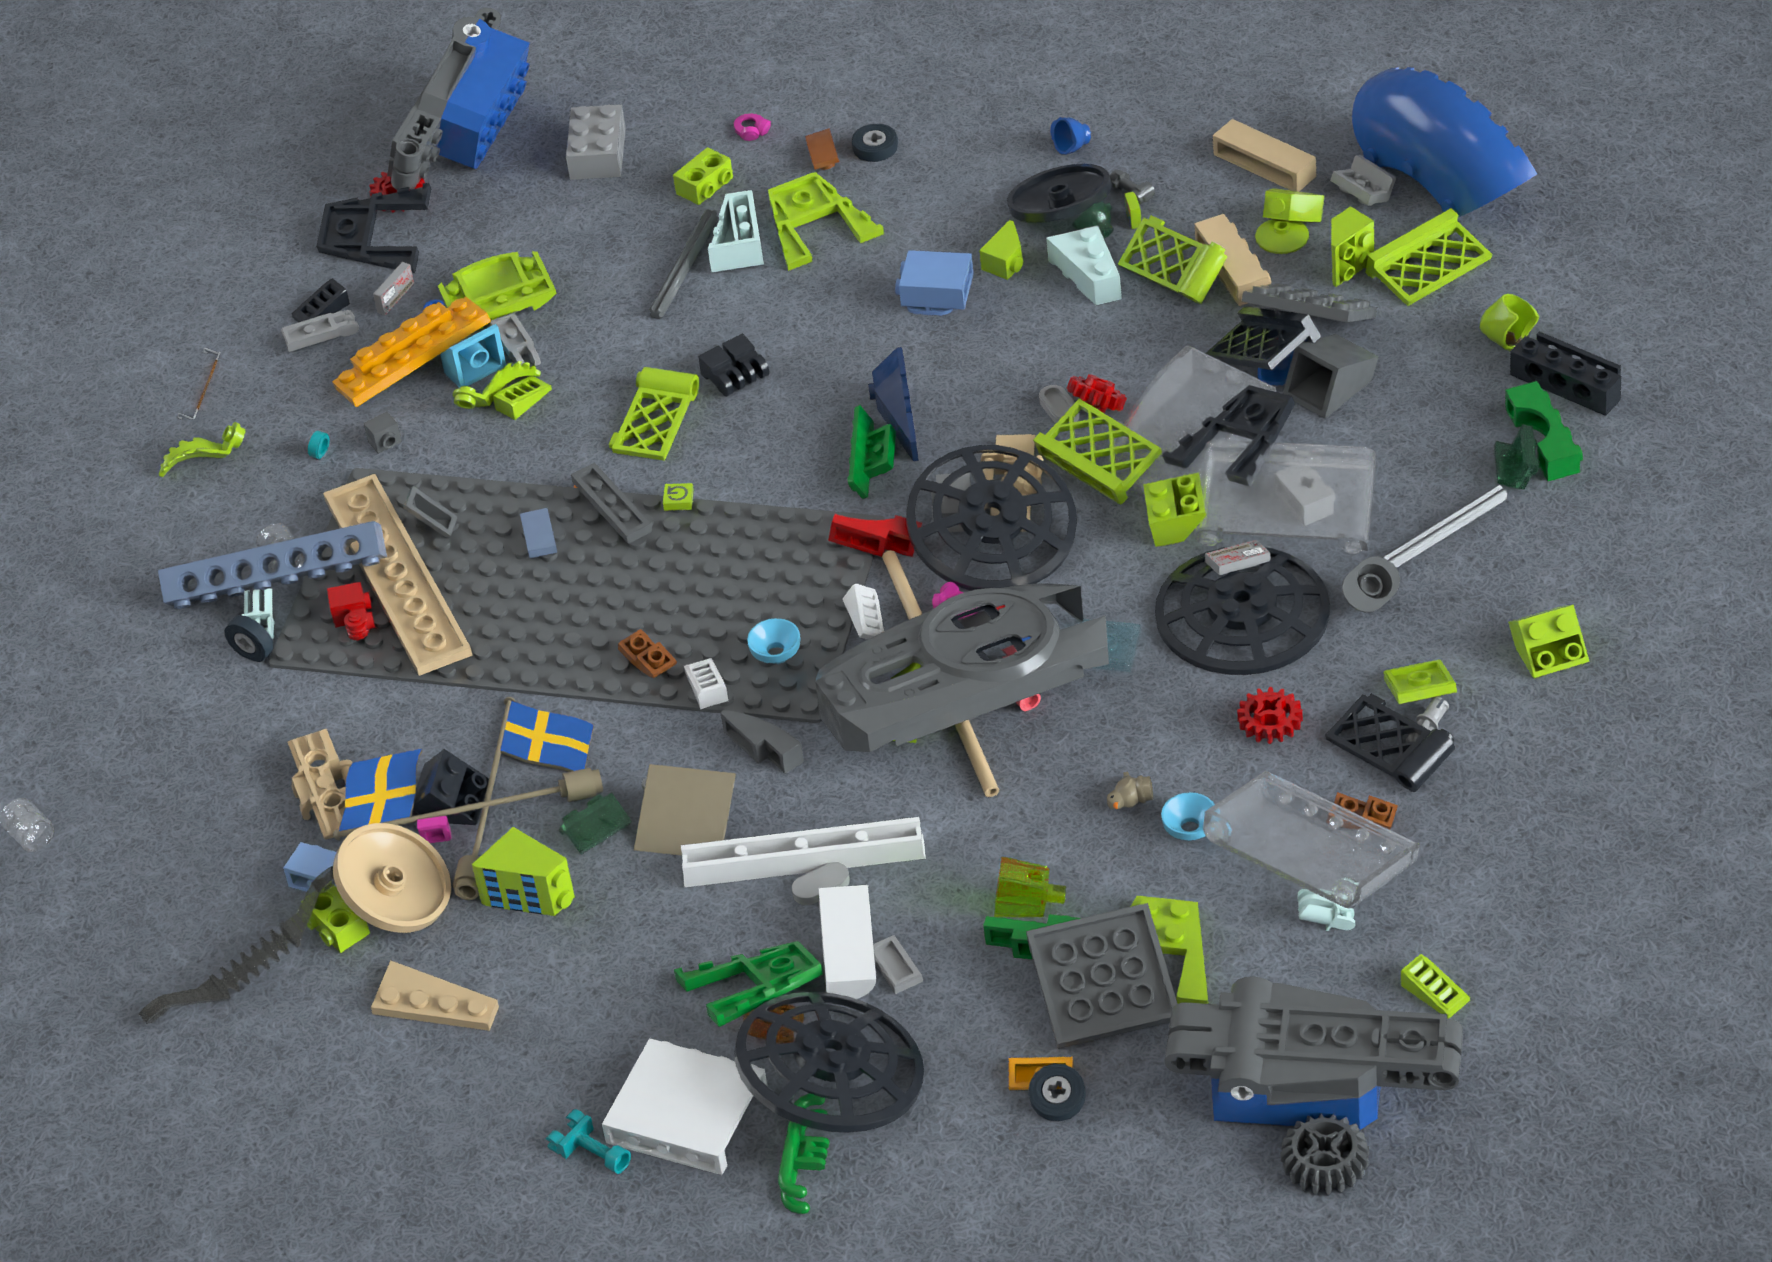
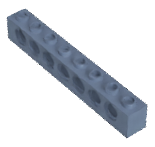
(175, 579)

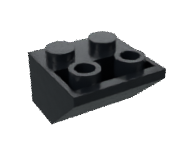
(449, 784)

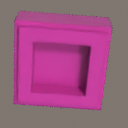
(434, 829)

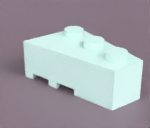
(737, 234)
(1087, 262)

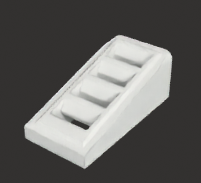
(864, 610)
(707, 688)

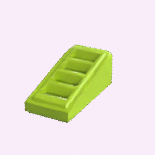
(512, 405)
(1419, 972)

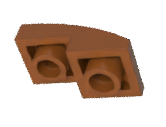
(822, 149)
(645, 654)
(1374, 809)

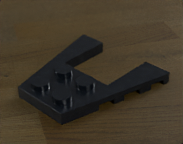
(350, 223)
(1250, 414)

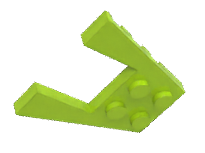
(806, 201)
(1180, 934)

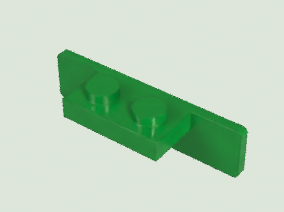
(870, 451)

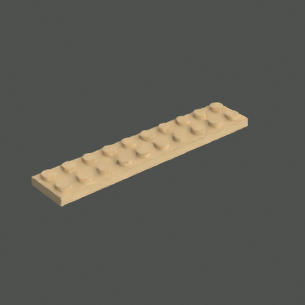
(401, 579)

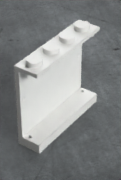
(679, 1106)

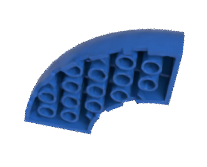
(1437, 138)

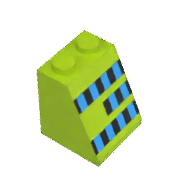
(523, 876)

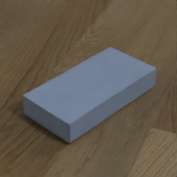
(538, 533)

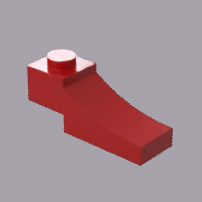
(872, 535)

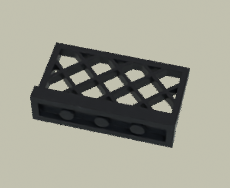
(1266, 335)

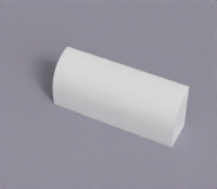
(847, 940)

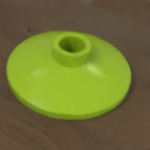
(1281, 236)

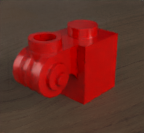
(349, 609)

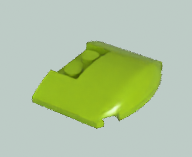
(502, 284)

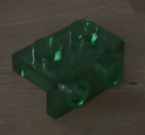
(1518, 460)
(595, 823)

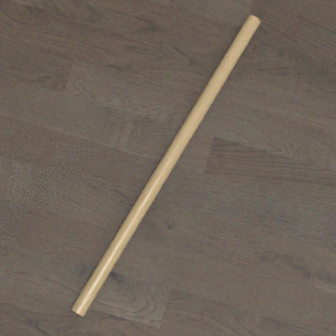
(964, 728)

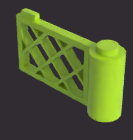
(1197, 272)
(664, 388)

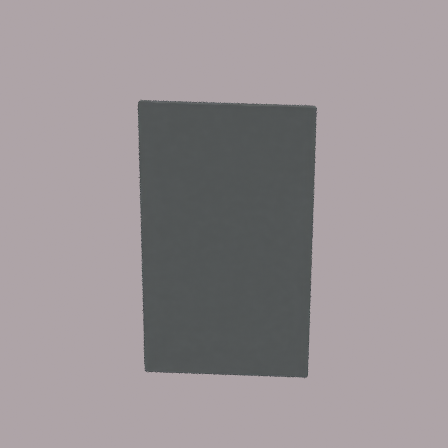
(559, 616)

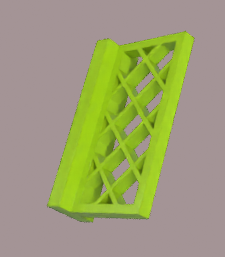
(1414, 245)
(1086, 470)

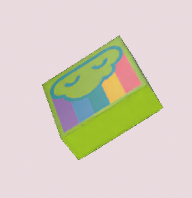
(1132, 210)

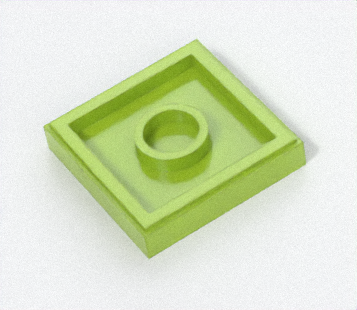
(1419, 681)

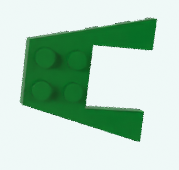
(773, 971)

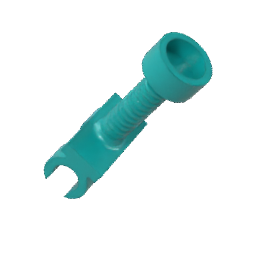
(615, 1158)

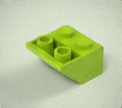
(1350, 244)
(1174, 508)
(1549, 640)

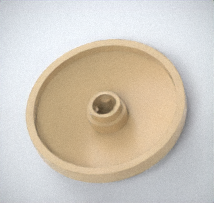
(392, 877)

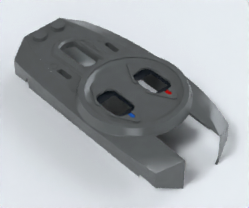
(955, 673)

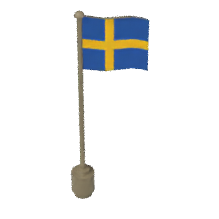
(536, 739)
(386, 792)

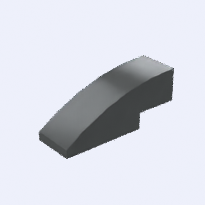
(763, 740)

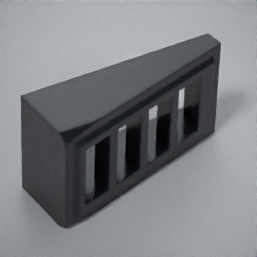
(328, 298)

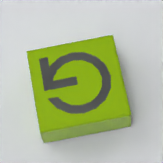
(678, 496)

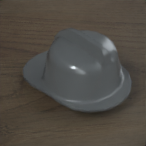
(1371, 584)

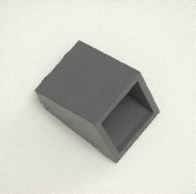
(1328, 373)

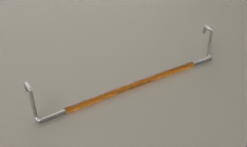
(205, 388)

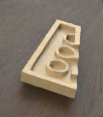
(426, 998)

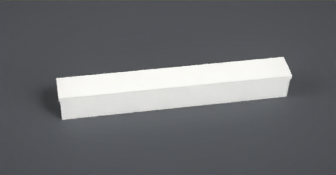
(802, 851)

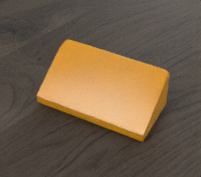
(1023, 1069)

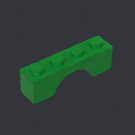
(1557, 451)

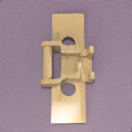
(1020, 442)
(317, 784)

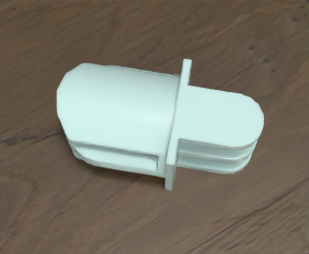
(259, 606)
(1323, 911)

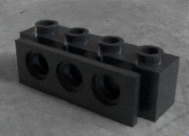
(1578, 373)

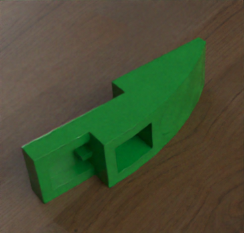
(1012, 932)

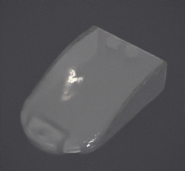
(1176, 405)

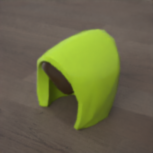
(1508, 321)

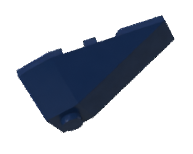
(893, 399)

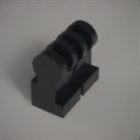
(733, 364)

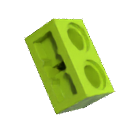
(703, 176)
(336, 921)

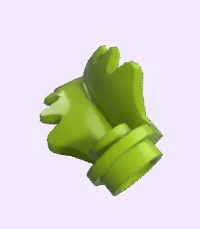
(468, 398)
(201, 447)

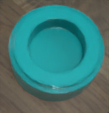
(318, 444)

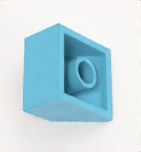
(474, 357)

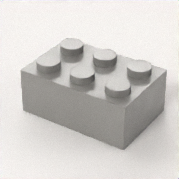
(595, 142)

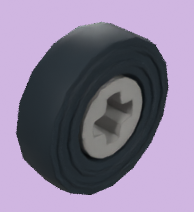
(882, 149)
(248, 638)
(1065, 1105)

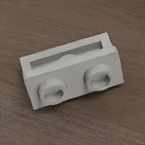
(1365, 181)

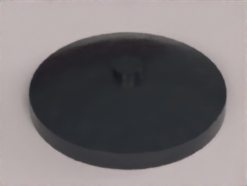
(1059, 193)

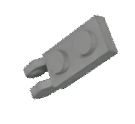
(319, 329)
(516, 339)

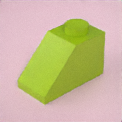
(1293, 205)
(1002, 252)

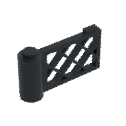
(1417, 758)

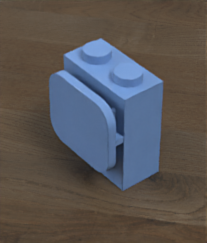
(934, 281)

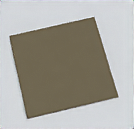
(683, 808)

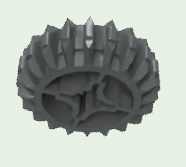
(1324, 1163)

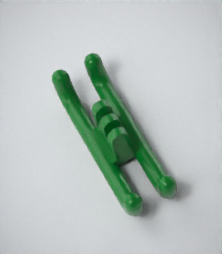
(801, 1153)

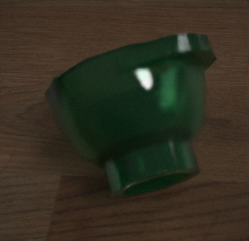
(1098, 216)

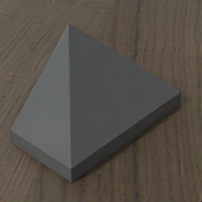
(430, 512)

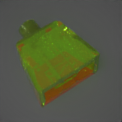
(1025, 889)

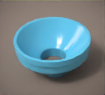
(774, 634)
(1183, 809)

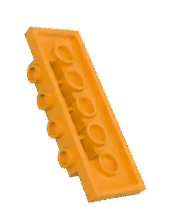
(408, 348)

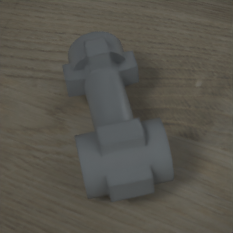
(1143, 192)

